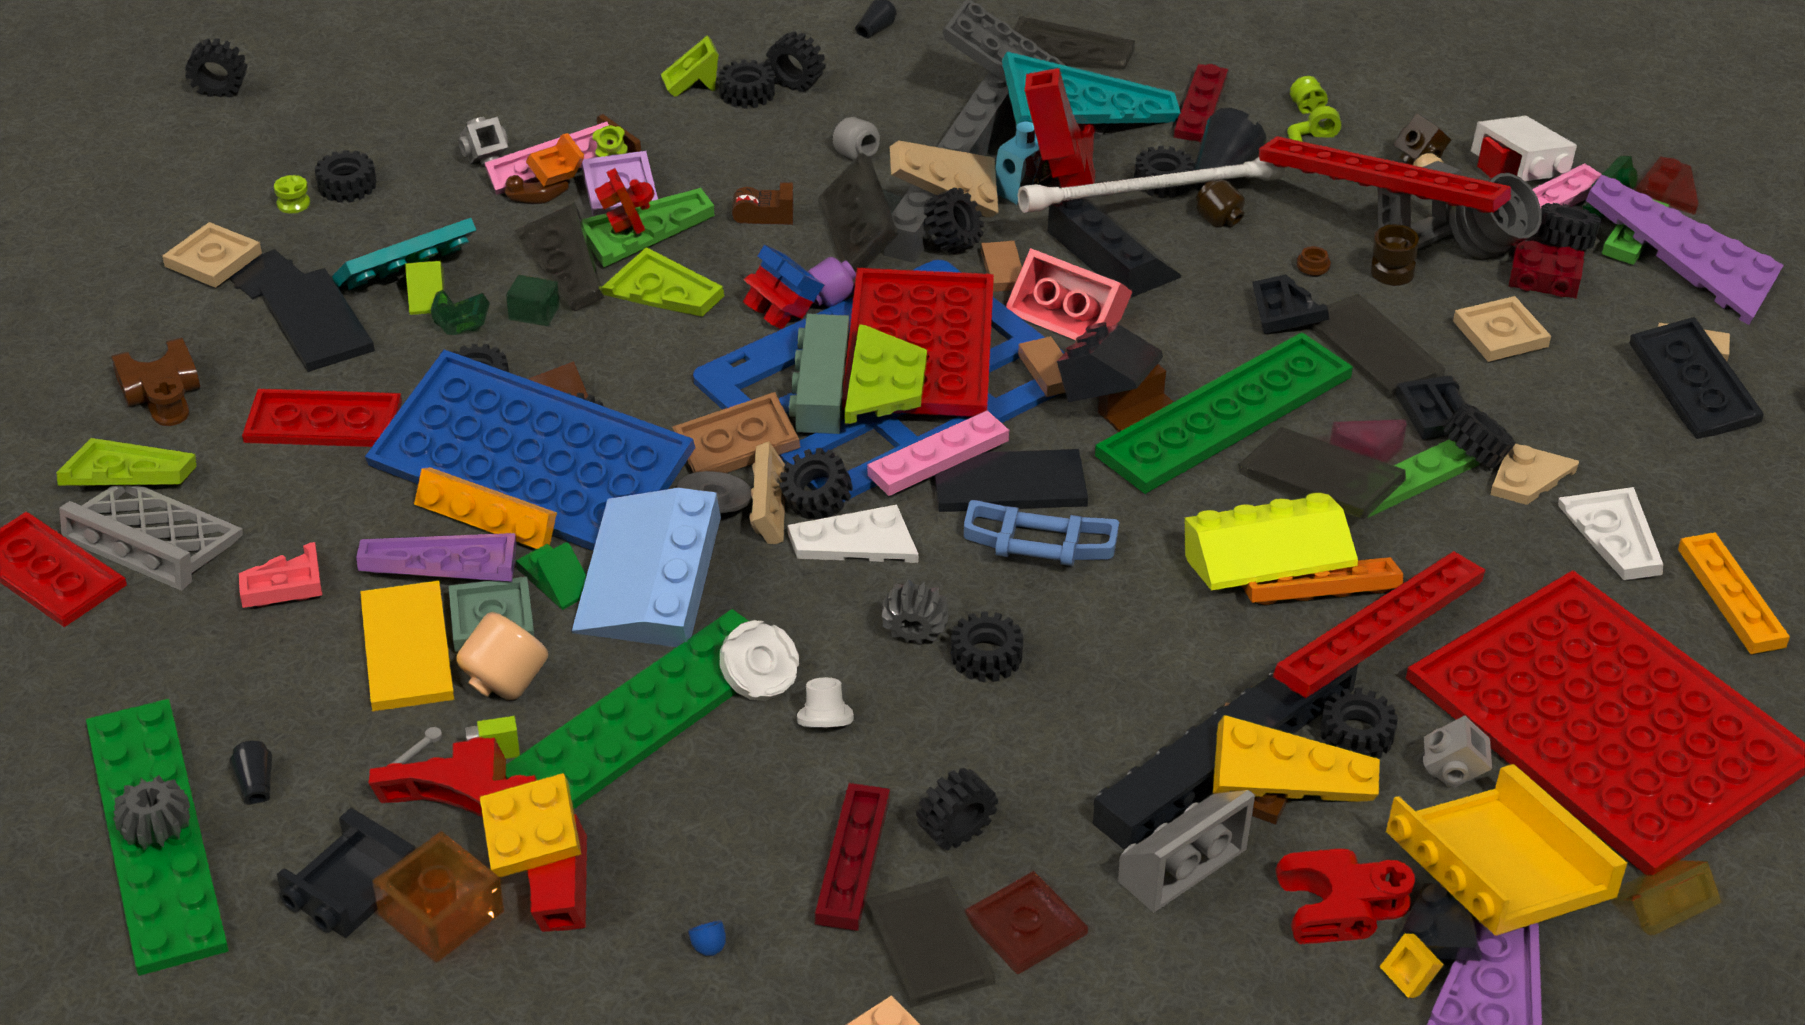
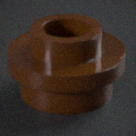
(1313, 261)

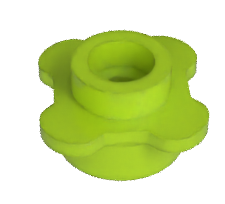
(606, 134)

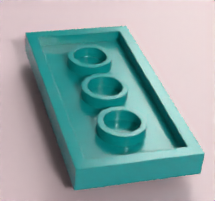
(415, 250)

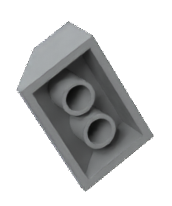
(1187, 848)

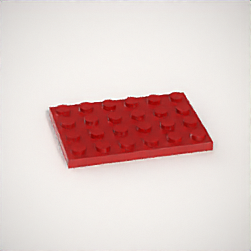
(939, 313)

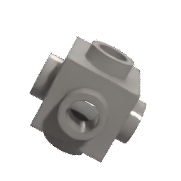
(488, 132)
(1457, 752)

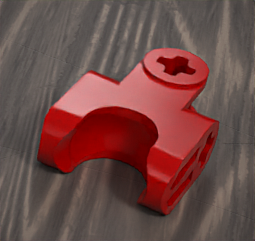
(1351, 894)

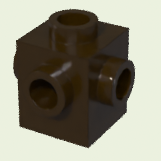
(1421, 138)

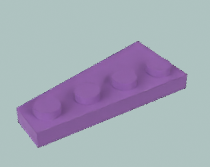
(442, 556)

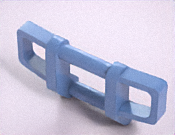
(1065, 553)

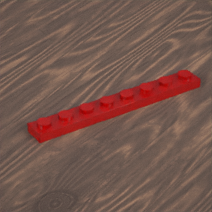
(1387, 174)
(1378, 624)

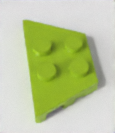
(884, 375)

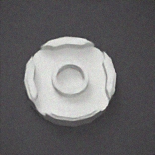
(759, 660)

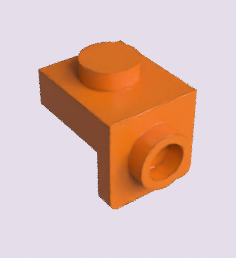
(557, 161)

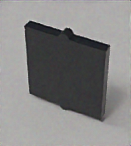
(263, 271)

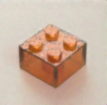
(438, 896)

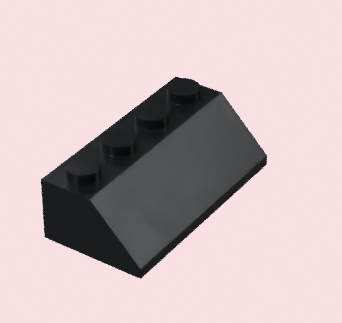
(1107, 246)

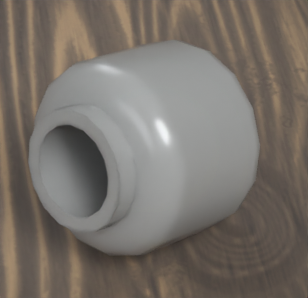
(856, 136)

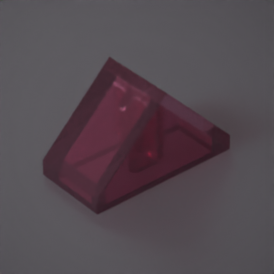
(1370, 438)

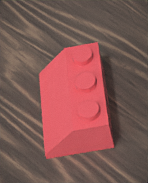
(1065, 296)

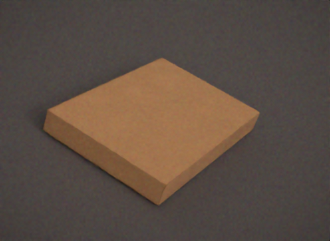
(730, 436)

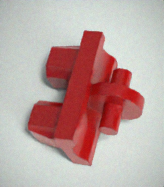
(637, 195)

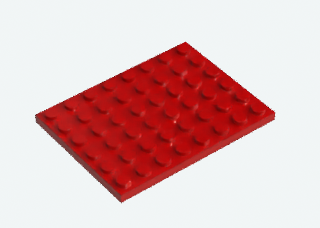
(1613, 721)

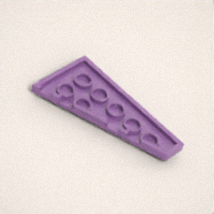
(1692, 249)

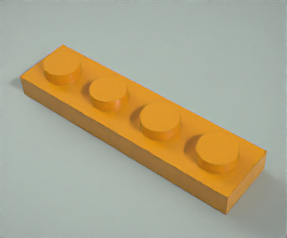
(484, 507)
(1733, 593)

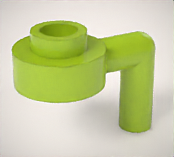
(1317, 128)

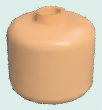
(501, 657)

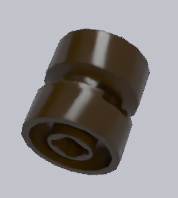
(1394, 254)

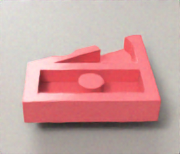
(282, 580)

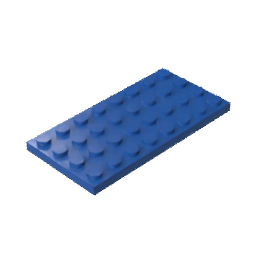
(528, 443)

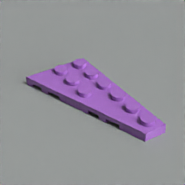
(1498, 988)

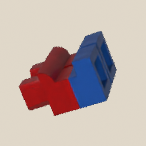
(783, 284)

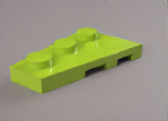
(664, 285)
(125, 464)

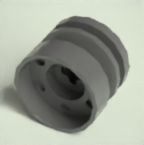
(1494, 233)

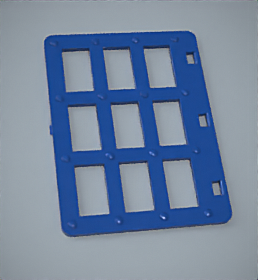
(778, 350)

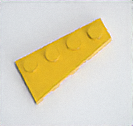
(1284, 763)

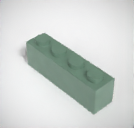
(821, 374)

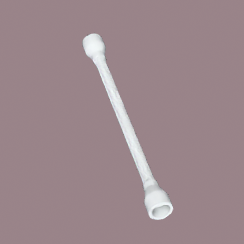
(1038, 197)

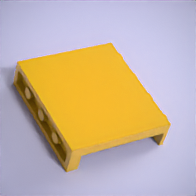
(1509, 853)

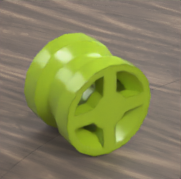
(1315, 97)
(291, 194)

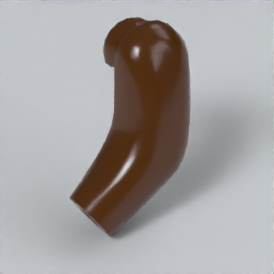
(533, 192)

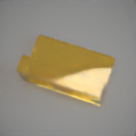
(1671, 895)

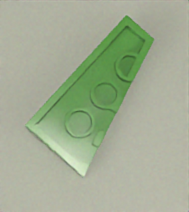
(661, 220)

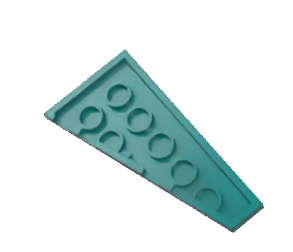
(1091, 95)

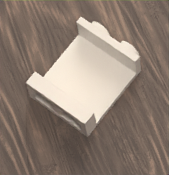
(1542, 150)

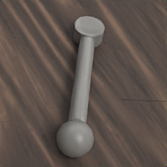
(431, 735)

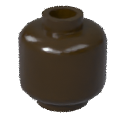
(1220, 203)

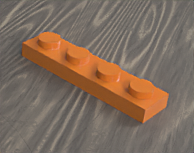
(1369, 575)

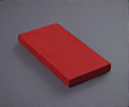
(319, 417)
(53, 570)

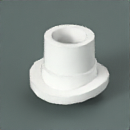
(824, 705)

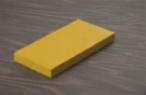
(406, 646)

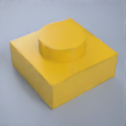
(1411, 965)

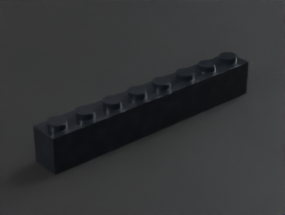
(1185, 769)

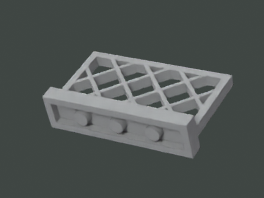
(140, 547)

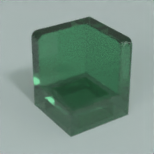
(533, 300)

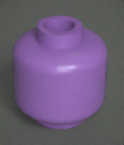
(837, 279)

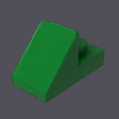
(555, 573)

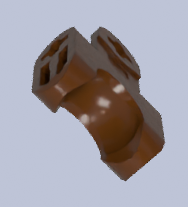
(159, 382)

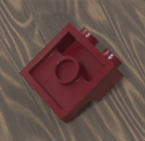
(1547, 269)

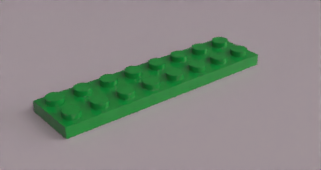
(1222, 412)
(635, 716)
(166, 888)

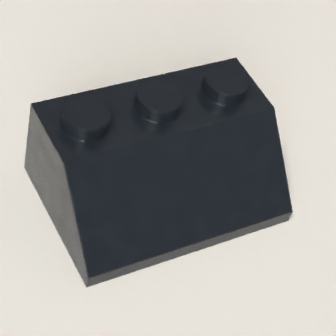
(1106, 362)

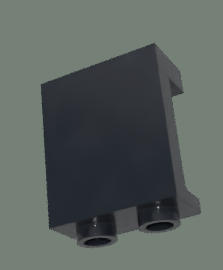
(339, 882)

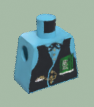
(1020, 163)

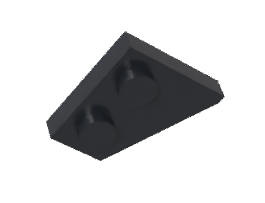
(1286, 305)

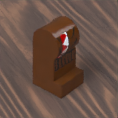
(764, 205)

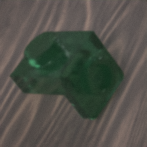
(460, 316)

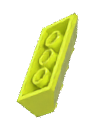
(1269, 541)

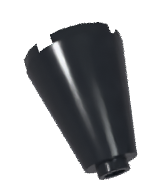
(1228, 141)

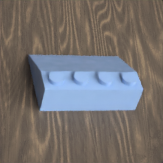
(649, 567)

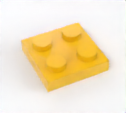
(530, 825)

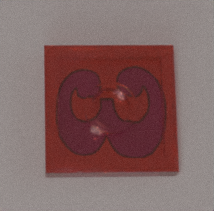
(1026, 922)

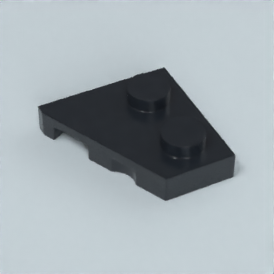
(1443, 925)

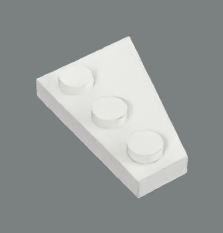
(1617, 530)
(862, 534)

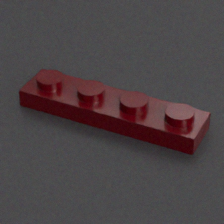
(1200, 101)
(852, 857)

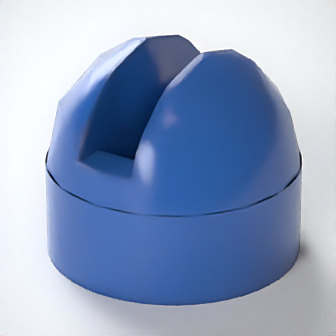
(708, 937)

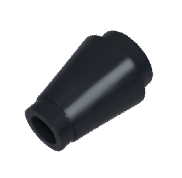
(876, 18)
(252, 770)

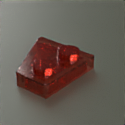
(1671, 184)

